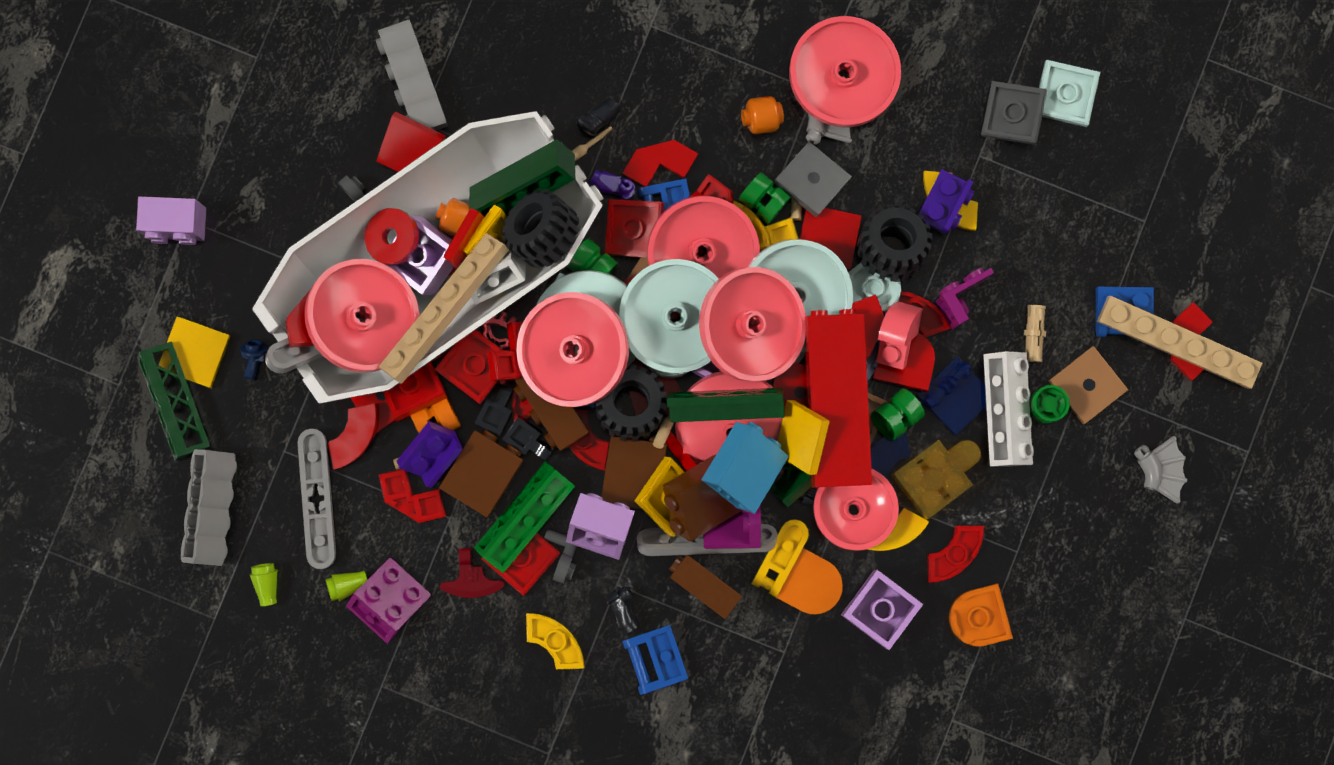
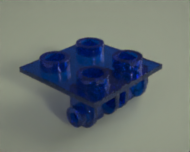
(955, 395)

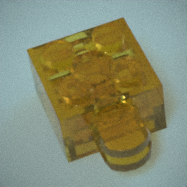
(937, 475)

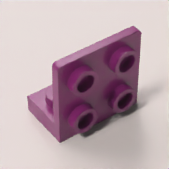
(955, 309)
(736, 532)
(388, 600)

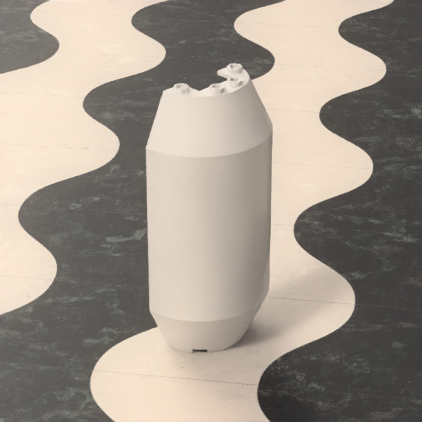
(419, 190)

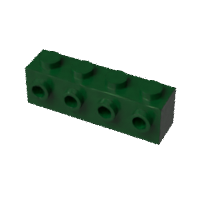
(543, 169)

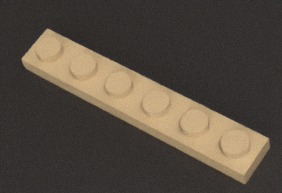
(443, 308)
(1179, 342)

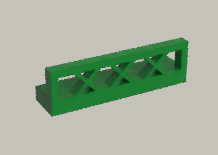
(524, 517)

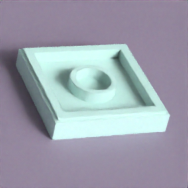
(1069, 92)

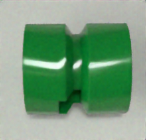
(757, 191)
(589, 258)
(1048, 404)
(899, 413)

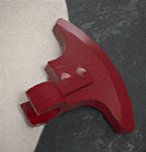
(471, 579)

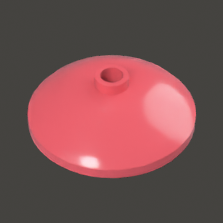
(875, 517)

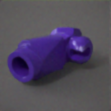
(612, 184)

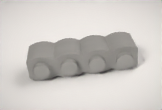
(411, 75)
(208, 506)

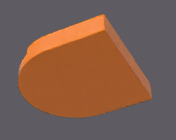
(812, 584)
(980, 617)

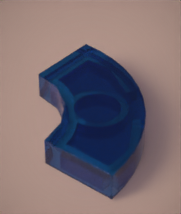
(887, 453)

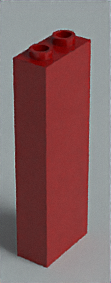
(839, 393)

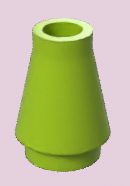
(265, 583)
(345, 584)

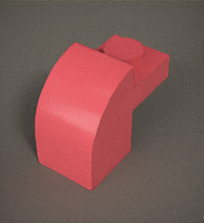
(896, 332)

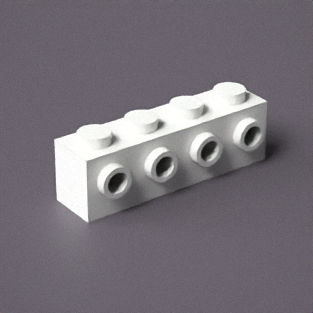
(1008, 409)

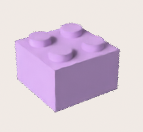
(171, 219)
(426, 266)
(600, 525)
(881, 609)

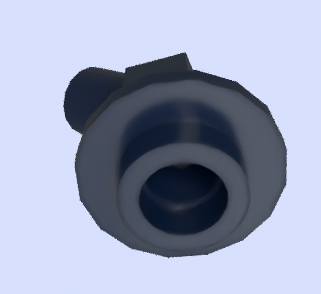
(255, 352)

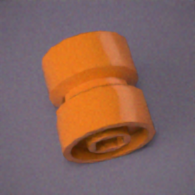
(443, 413)

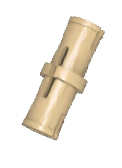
(1035, 333)

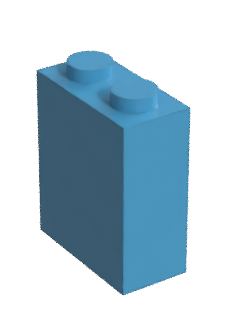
(745, 466)

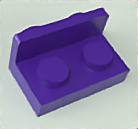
(945, 201)
(431, 453)

